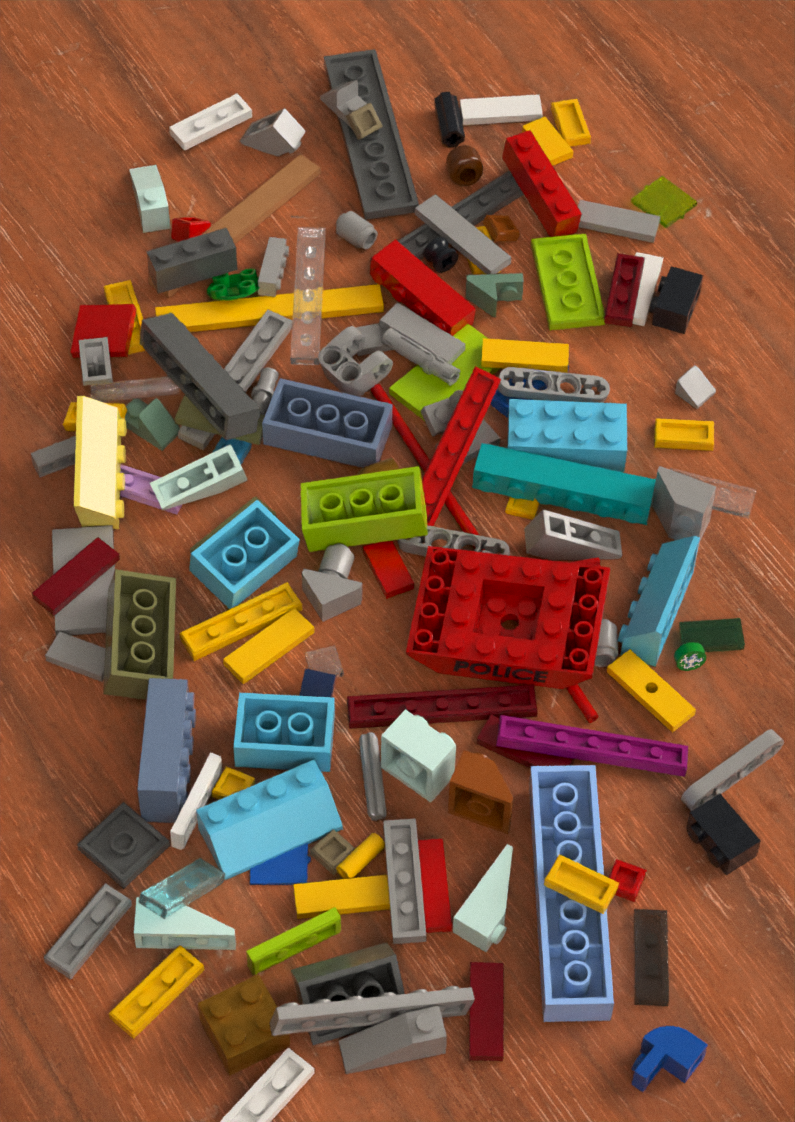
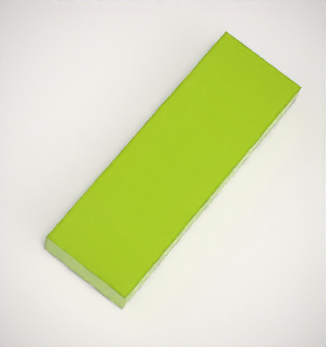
(294, 941)

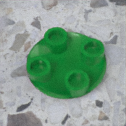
(234, 286)

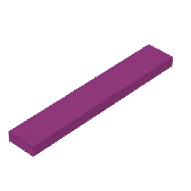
(592, 745)

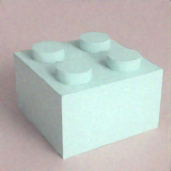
(418, 755)

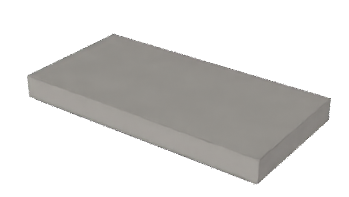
(89, 609)

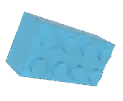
(570, 431)

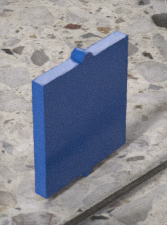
(284, 869)

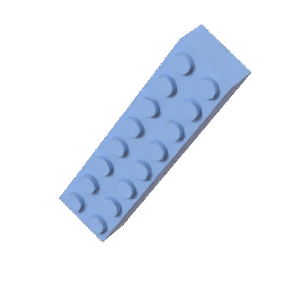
(570, 935)

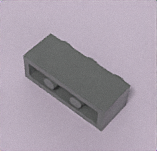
(192, 260)

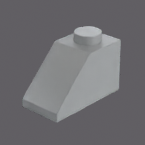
(274, 134)

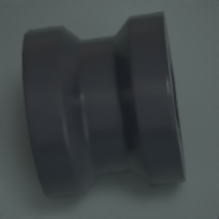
(440, 254)

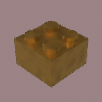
(240, 1025)

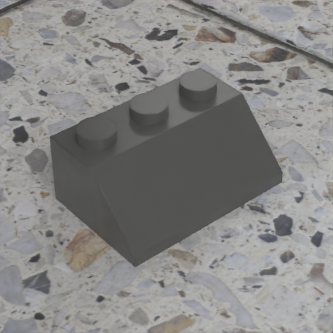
(357, 973)

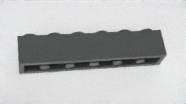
(199, 376)

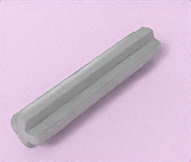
(372, 776)

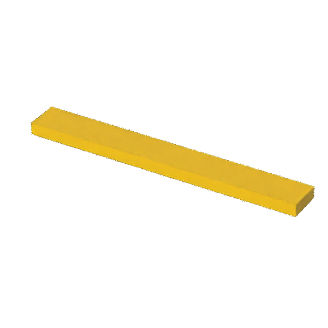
(250, 310)

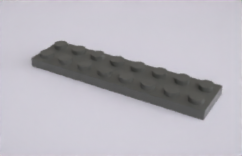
(379, 158)

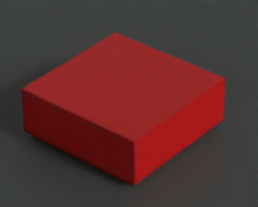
(629, 879)

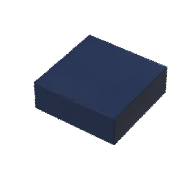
(317, 684)

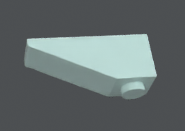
(150, 198)
(200, 479)
(484, 911)
(181, 928)

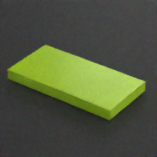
(567, 282)
(419, 389)

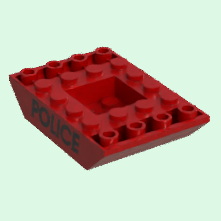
(471, 595)

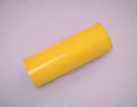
(361, 856)

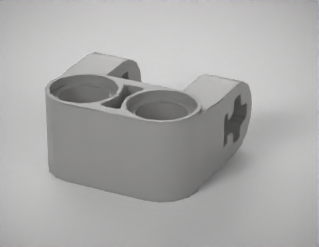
(341, 351)

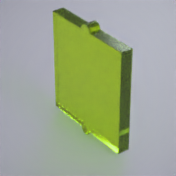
(664, 200)

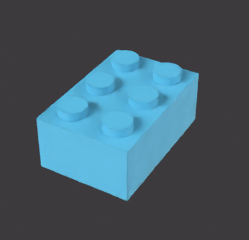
(244, 554)
(283, 731)

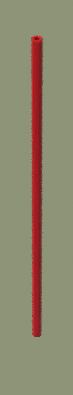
(464, 522)

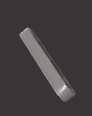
(552, 380)
(454, 540)
(733, 769)

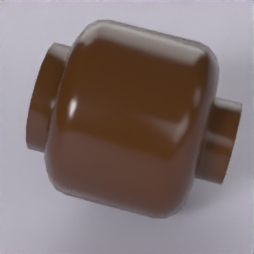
(464, 165)

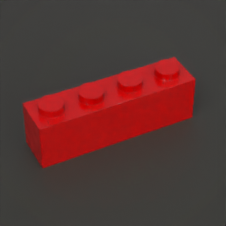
(541, 184)
(420, 288)

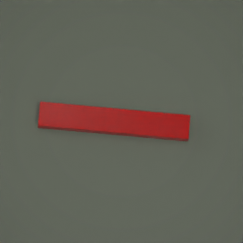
(457, 440)

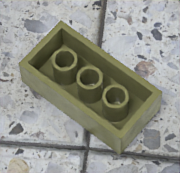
(138, 632)

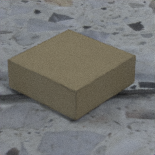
(364, 121)
(331, 851)

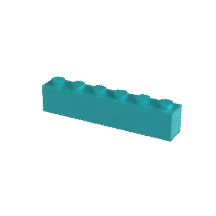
(563, 483)

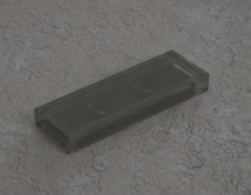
(651, 957)

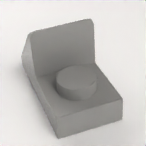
(343, 99)
(439, 413)

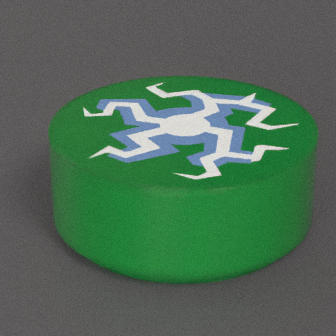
(690, 656)

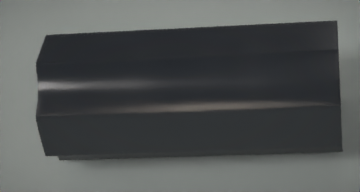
(449, 119)

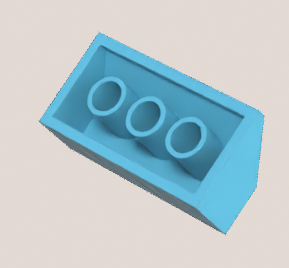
(659, 599)
(268, 819)

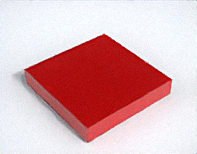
(108, 321)

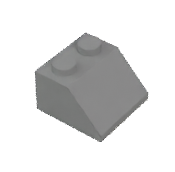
(682, 503)

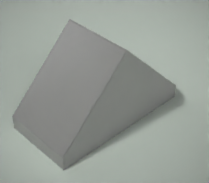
(95, 361)
(330, 593)

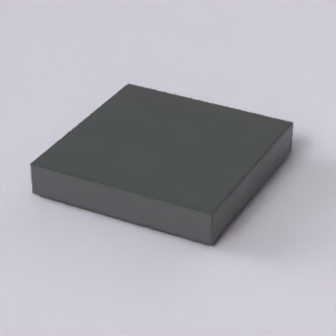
(123, 845)

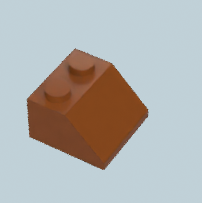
(480, 793)

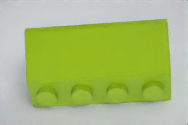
(363, 509)

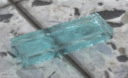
(181, 888)

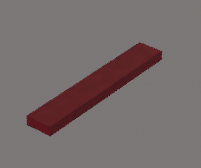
(443, 705)

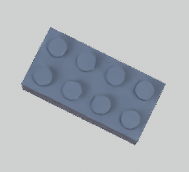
(327, 424)
(166, 750)

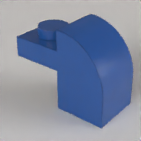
(670, 1049)

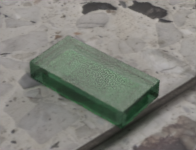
(713, 634)

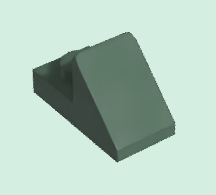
(490, 288)
(151, 422)

